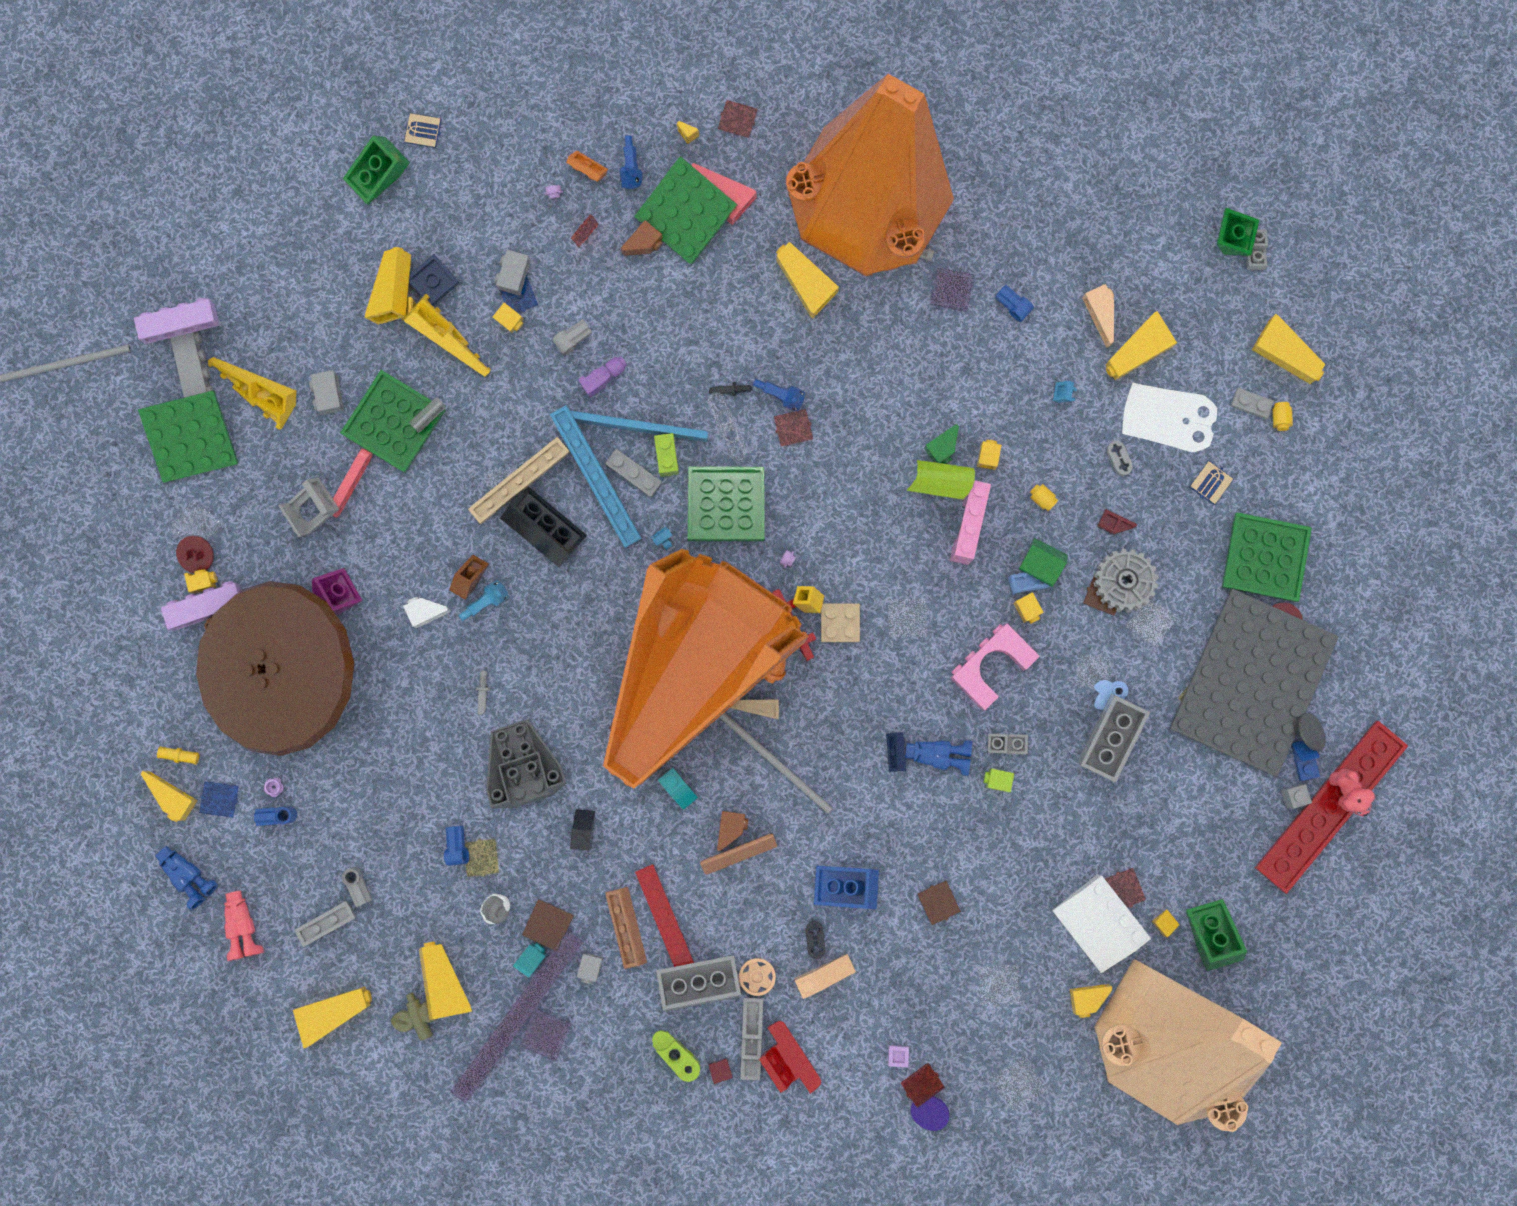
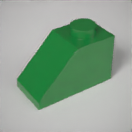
(943, 446)

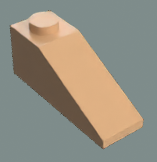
(1101, 308)
(824, 976)

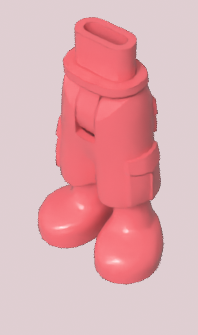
(239, 924)

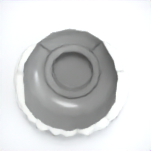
(495, 909)

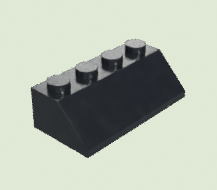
(543, 526)

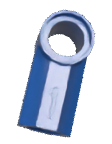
(1018, 306)
(274, 816)
(456, 851)

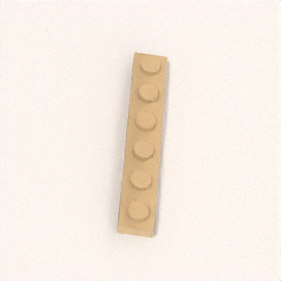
(519, 480)

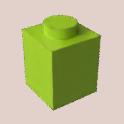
(998, 780)

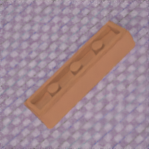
(738, 854)
(626, 927)

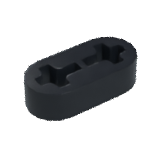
(820, 939)

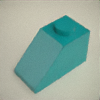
(677, 788)
(530, 959)

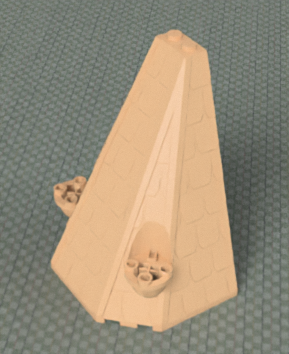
(1180, 1050)

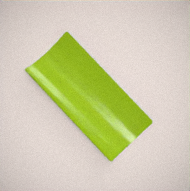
(943, 480)

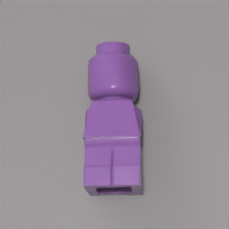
(601, 377)

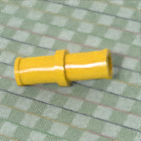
(178, 755)

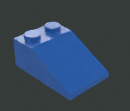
(846, 887)

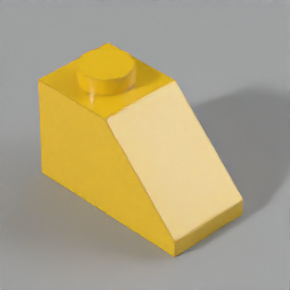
(1088, 999)

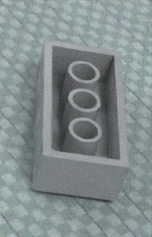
(1113, 737)

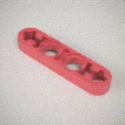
(351, 480)

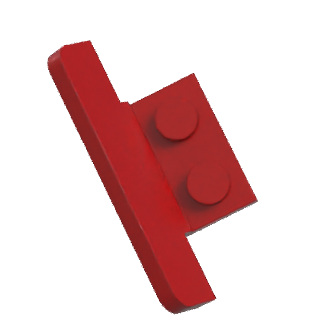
(787, 1061)

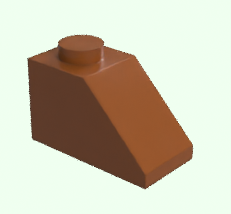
(643, 241)
(468, 577)
(731, 828)

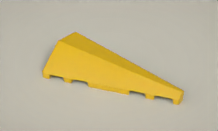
(434, 326)
(273, 398)

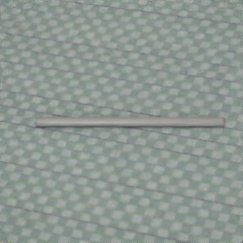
(64, 363)
(776, 763)

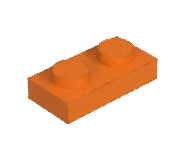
(587, 166)

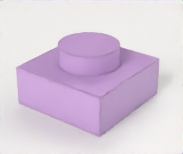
(898, 1056)

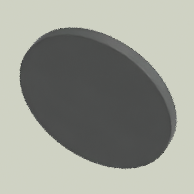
(1312, 732)

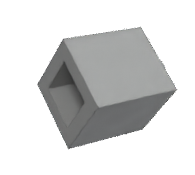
(1296, 796)
(589, 968)

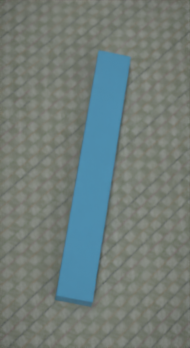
(639, 426)
(595, 476)

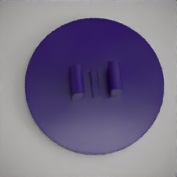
(931, 1115)

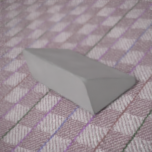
(430, 412)

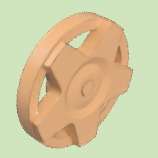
(757, 976)

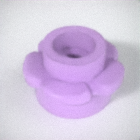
(553, 191)
(787, 559)
(273, 792)

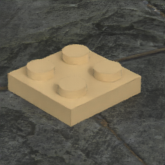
(840, 623)

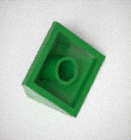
(1237, 233)
(1043, 562)

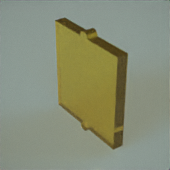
(482, 858)

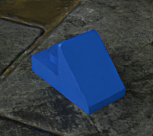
(1305, 761)

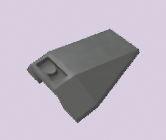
(520, 767)

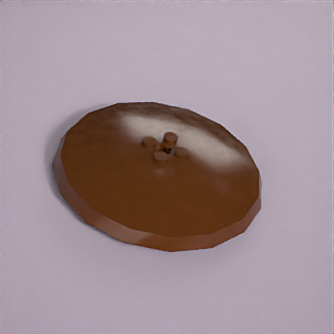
(275, 668)

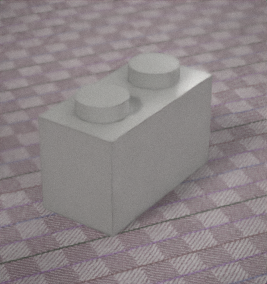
(512, 272)
(326, 392)

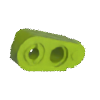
(664, 1043)

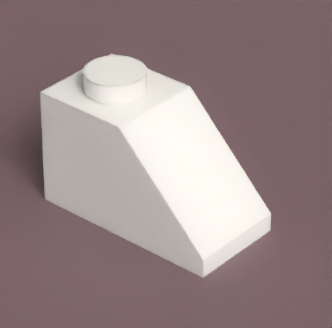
(424, 611)

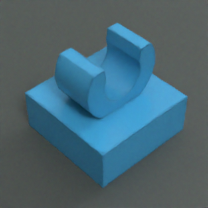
(1064, 391)
(661, 537)

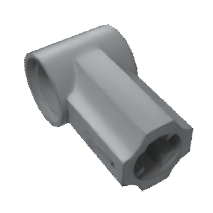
(568, 340)
(357, 889)

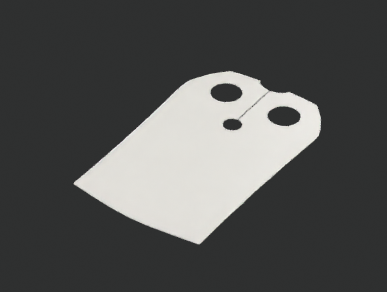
(1158, 417)

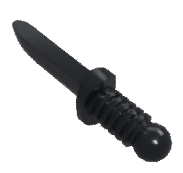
(730, 389)

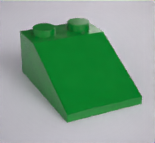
(375, 168)
(1216, 935)

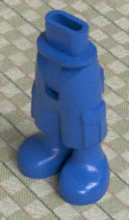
(938, 754)
(183, 874)

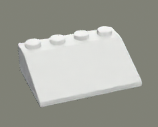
(1101, 923)

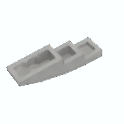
(751, 1038)

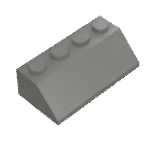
(698, 983)

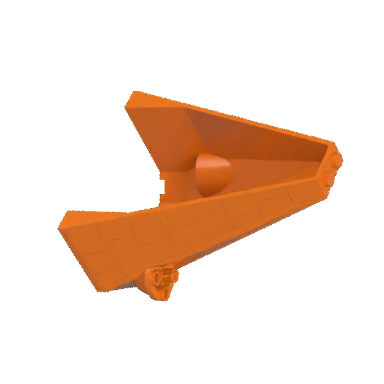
(873, 181)
(693, 653)

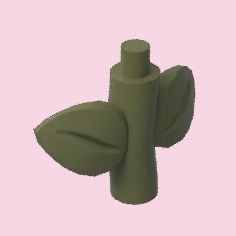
(416, 1017)

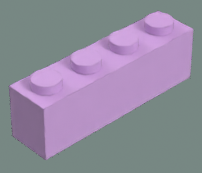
(176, 321)
(197, 607)

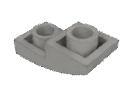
(1258, 258)
(1008, 743)

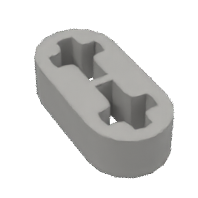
(1115, 460)

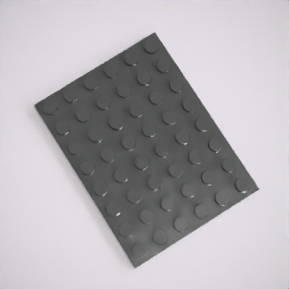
(1254, 682)

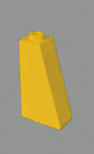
(807, 279)
(390, 288)
(1144, 345)
(1288, 351)
(441, 984)
(326, 1015)

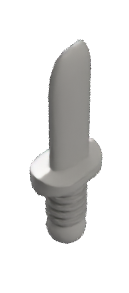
(482, 692)

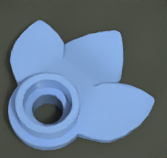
(1105, 689)

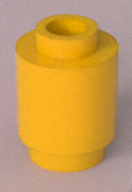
(1282, 416)
(1043, 497)

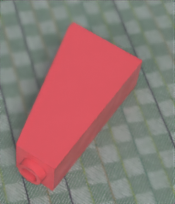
(737, 192)

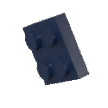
(432, 279)

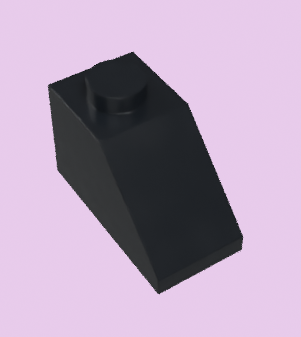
(582, 830)

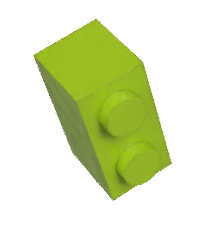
(666, 455)

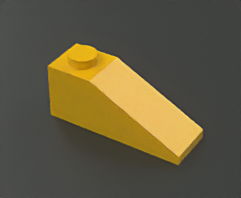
(170, 798)

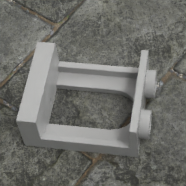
(312, 489)

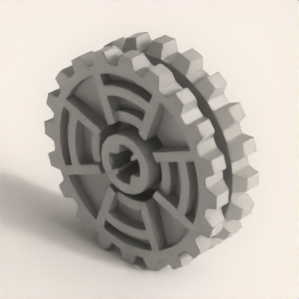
(1140, 576)

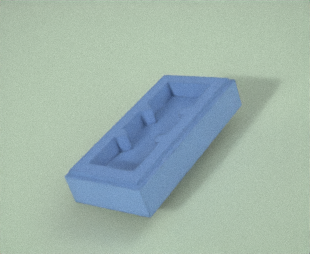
(1025, 583)

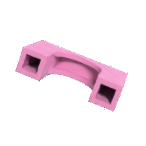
(967, 539)
(1004, 641)

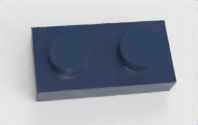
(896, 752)

